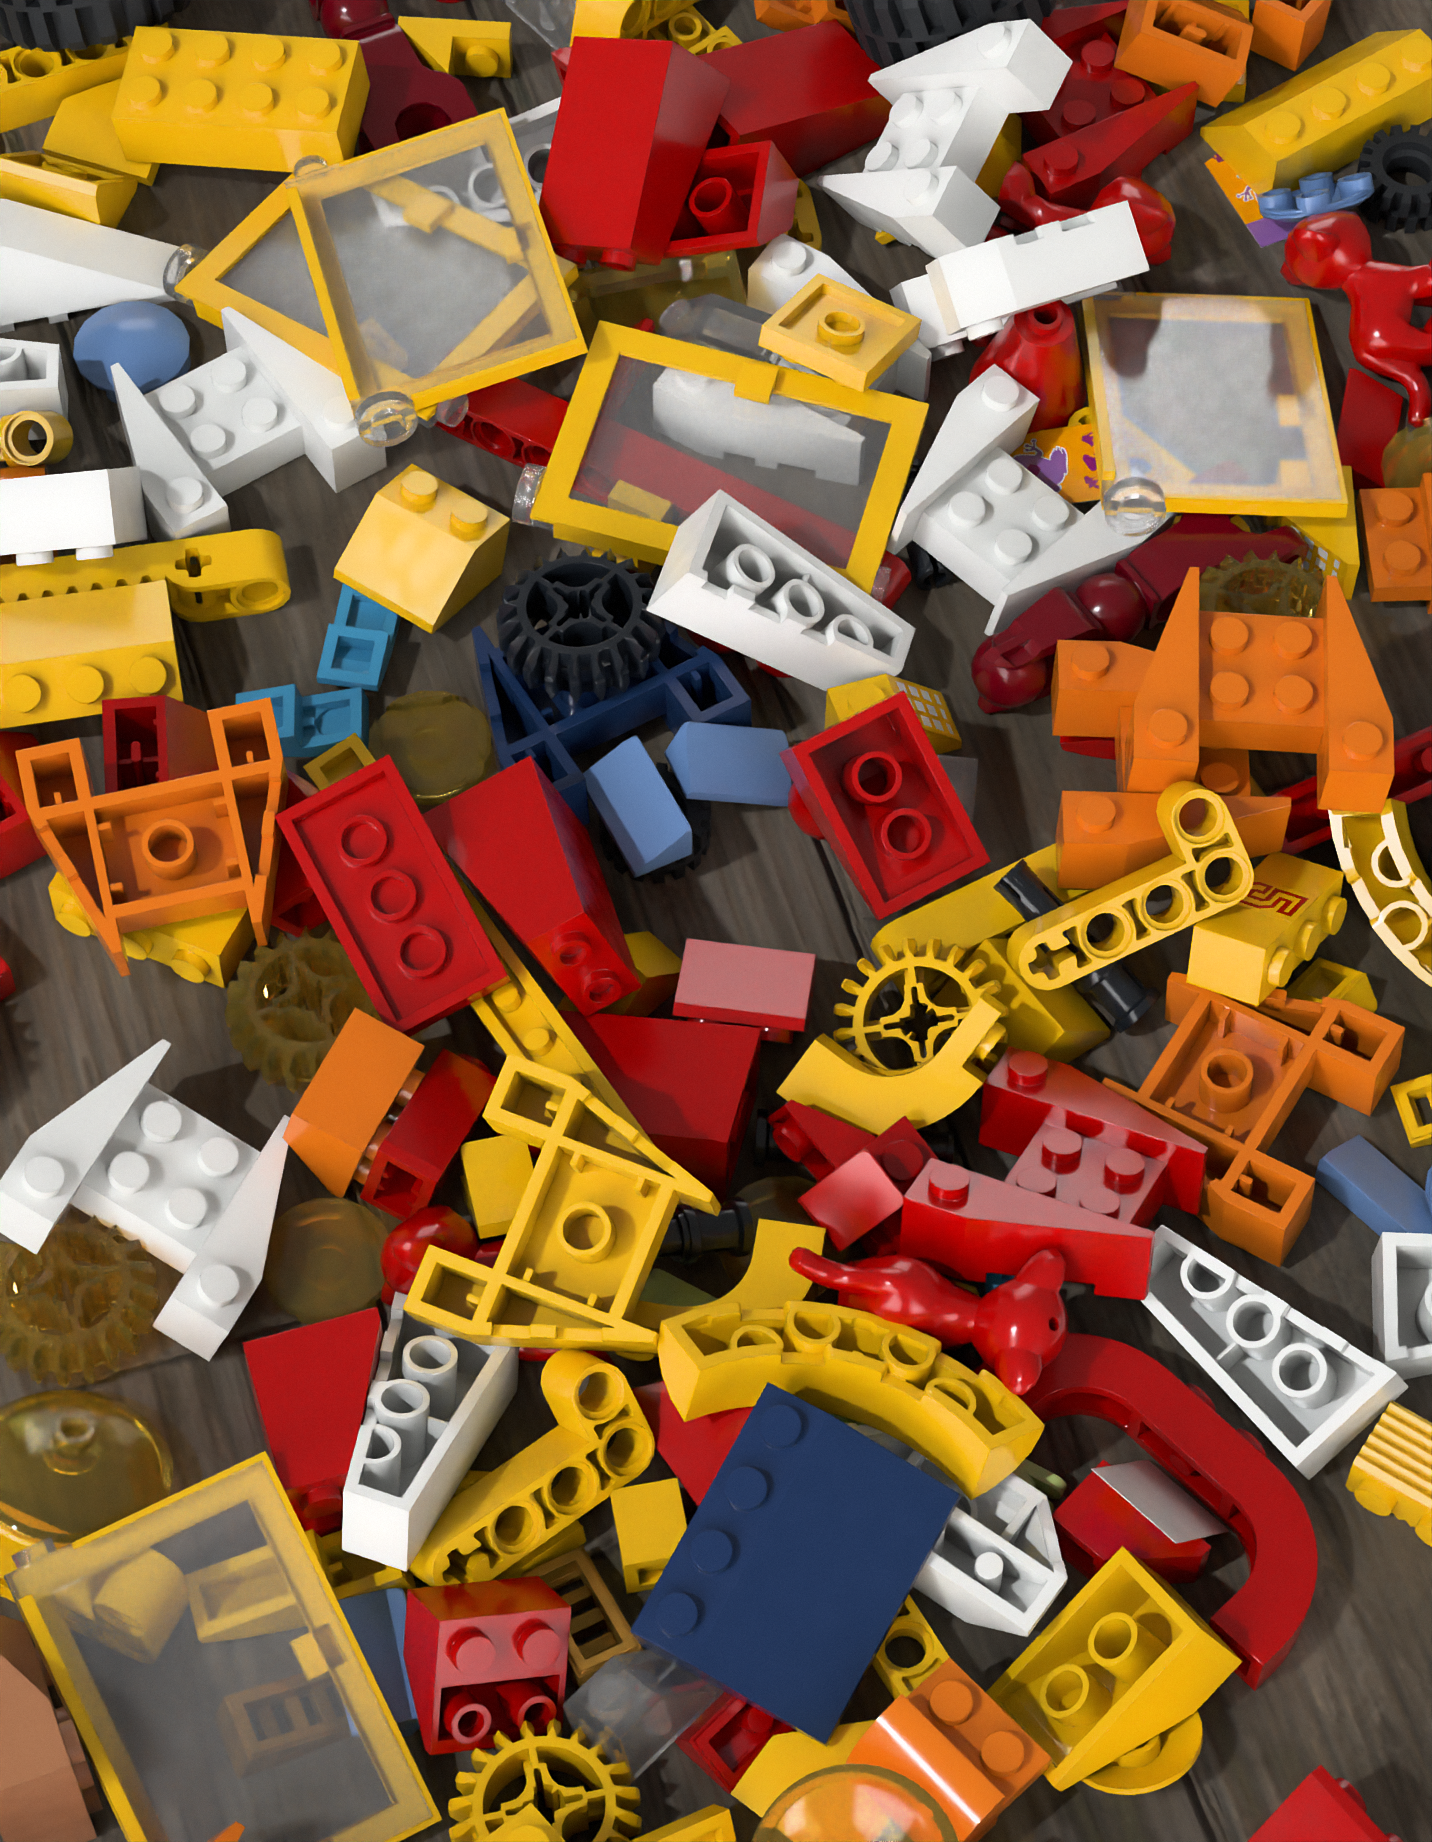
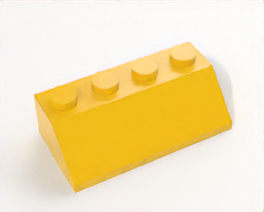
(1327, 111)
(85, 648)

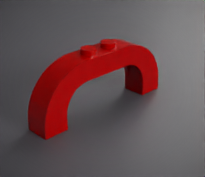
(1218, 1466)

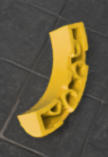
(1388, 880)
(853, 1369)

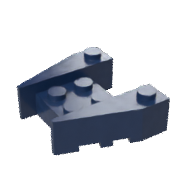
(524, 722)

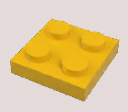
(839, 332)

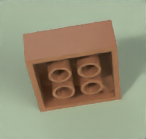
(42, 1763)

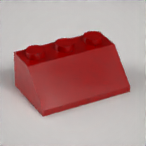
(735, 201)

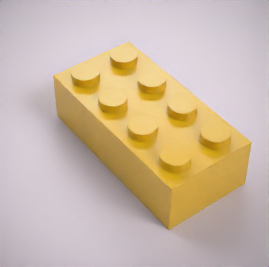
(239, 99)

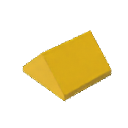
(65, 187)
(1039, 1021)

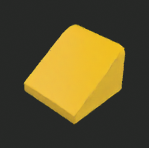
(1333, 981)

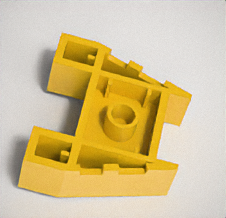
(578, 1234)

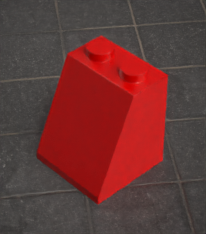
(310, 1406)

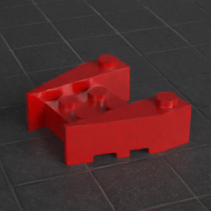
(1101, 116)
(1082, 1184)

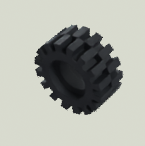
(1393, 200)

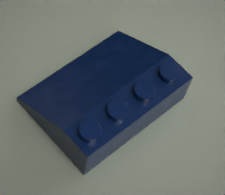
(795, 1564)

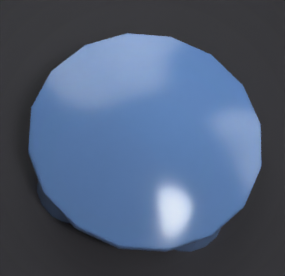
(1316, 196)
(141, 338)

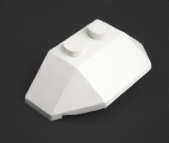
(996, 1555)

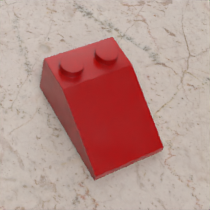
(885, 805)

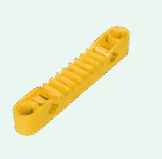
(234, 572)

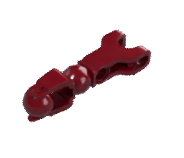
(403, 93)
(1019, 662)

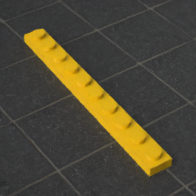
(518, 1012)

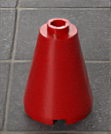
(1044, 357)

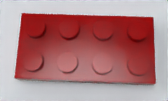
(392, 898)

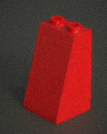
(802, 93)
(626, 148)
(540, 879)
(682, 1083)

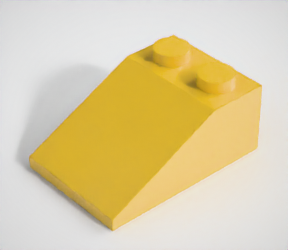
(1112, 1670)

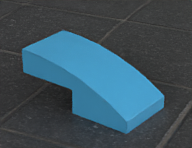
(358, 642)
(316, 721)

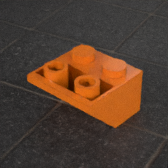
(1184, 44)
(354, 1101)

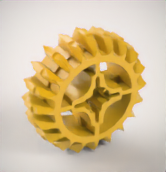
(913, 968)
(570, 1806)

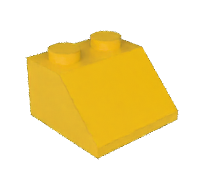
(424, 549)

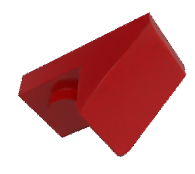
(868, 1184)

